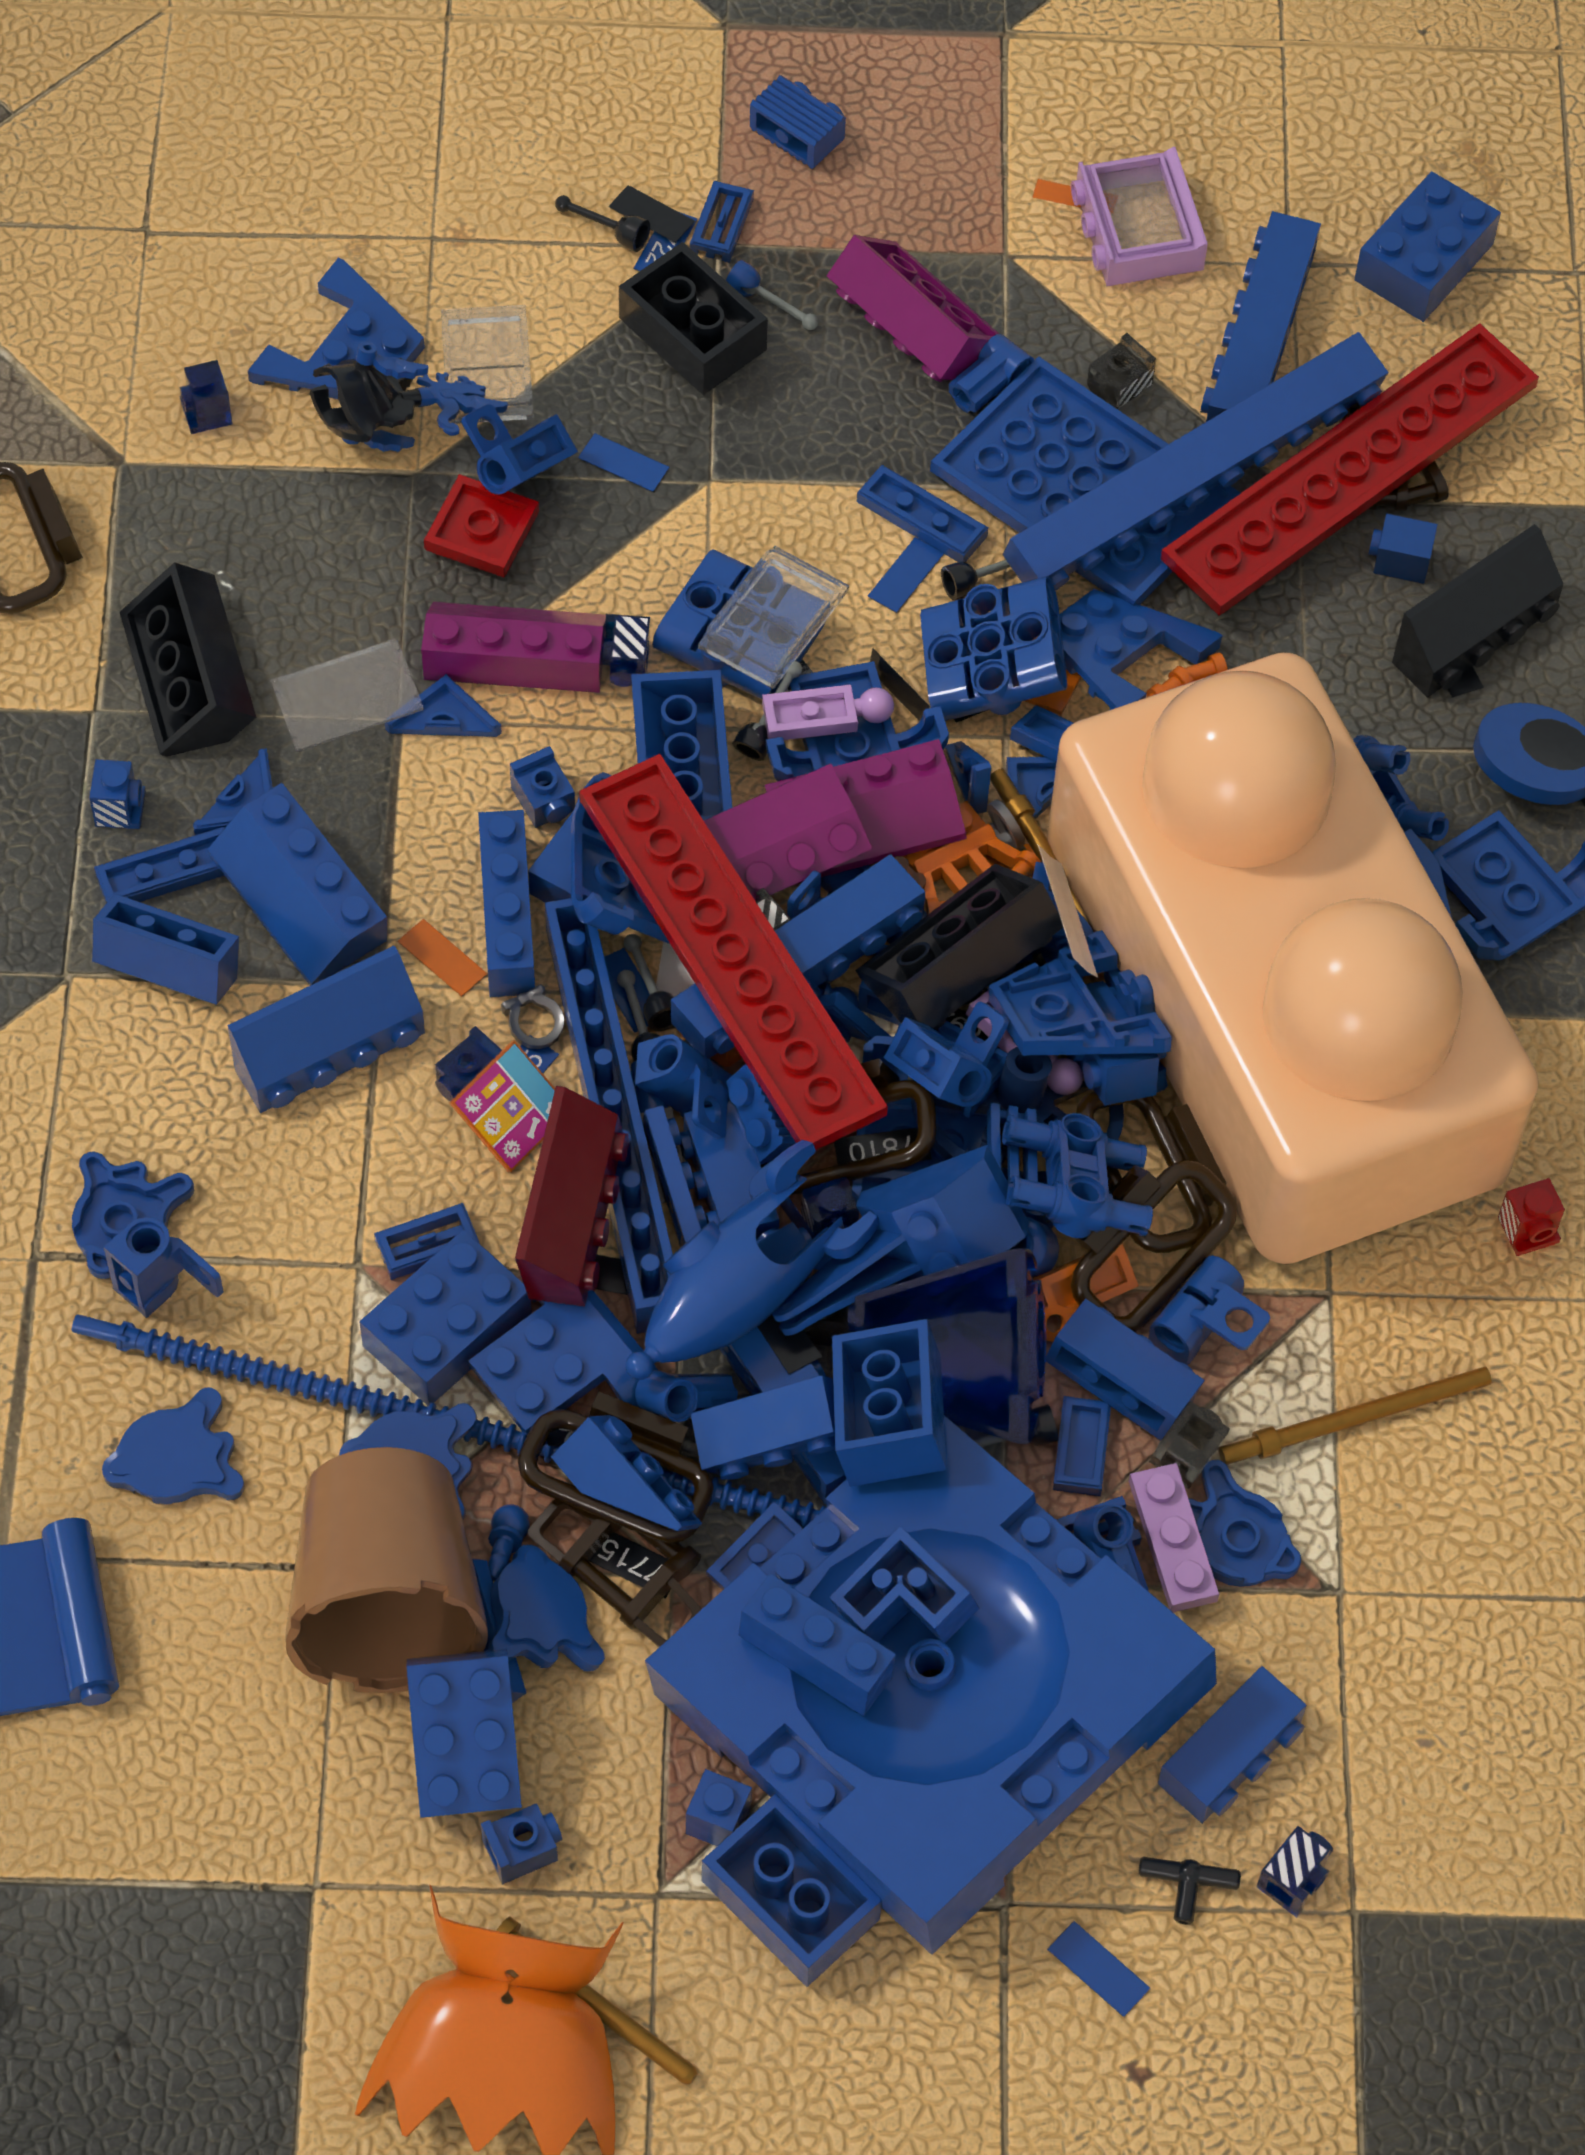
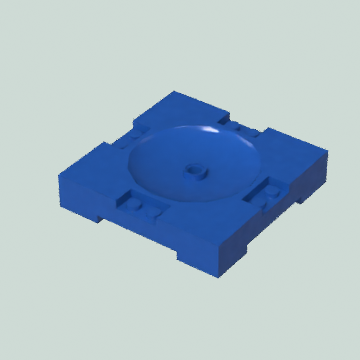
(960, 1767)

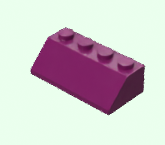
(910, 306)
(513, 646)
(902, 802)
(791, 832)

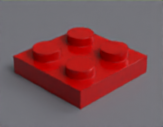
(481, 526)

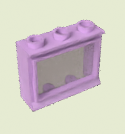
(1140, 218)

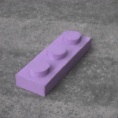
(1173, 1537)

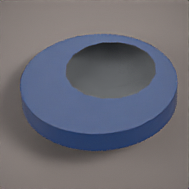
(1533, 753)

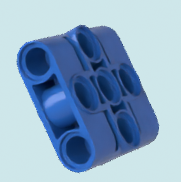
(687, 624)
(1018, 663)

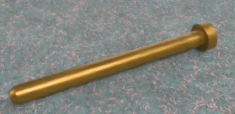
(626, 2026)

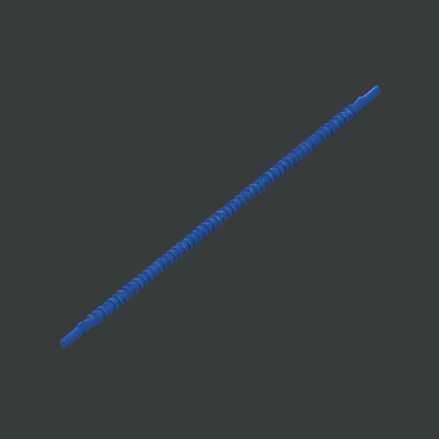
(129, 1337)

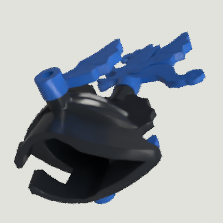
(376, 395)

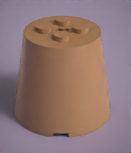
(381, 1571)

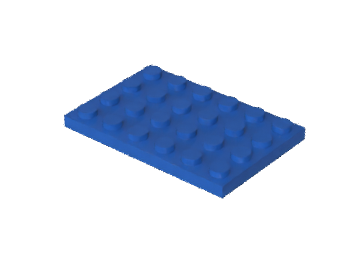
(1048, 446)

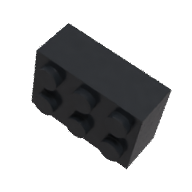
(693, 318)

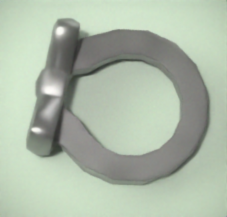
(1003, 822)
(537, 996)

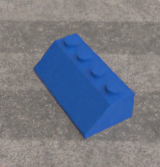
(686, 724)
(298, 886)
(326, 1030)

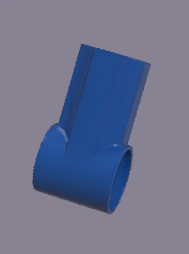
(995, 369)
(682, 1394)
(1118, 1542)

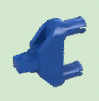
(1384, 764)

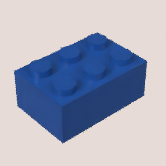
(1427, 246)
(444, 1317)
(888, 1403)
(463, 1733)
(791, 1890)

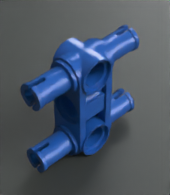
(1077, 1178)

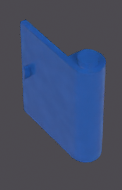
(54, 1622)

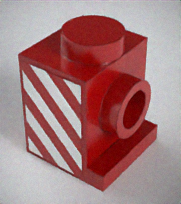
(1532, 1216)

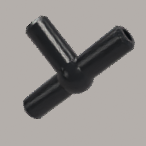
(1188, 1875)

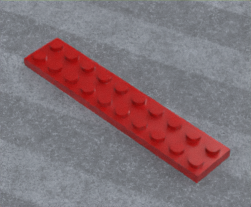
(1348, 469)
(733, 954)

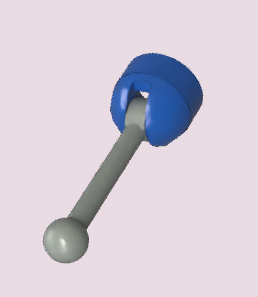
(747, 282)

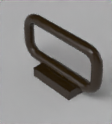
(50, 531)
(891, 1090)
(1178, 1140)
(1144, 1189)
(650, 1433)

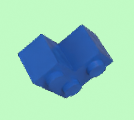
(902, 1580)

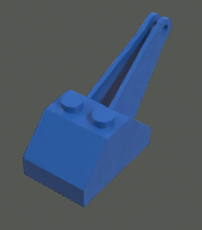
(925, 1226)

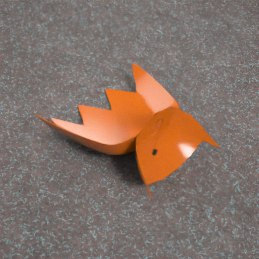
(501, 2058)

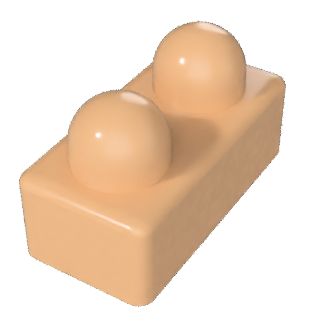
(1291, 955)

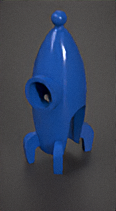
(725, 1282)

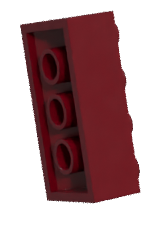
(570, 1200)

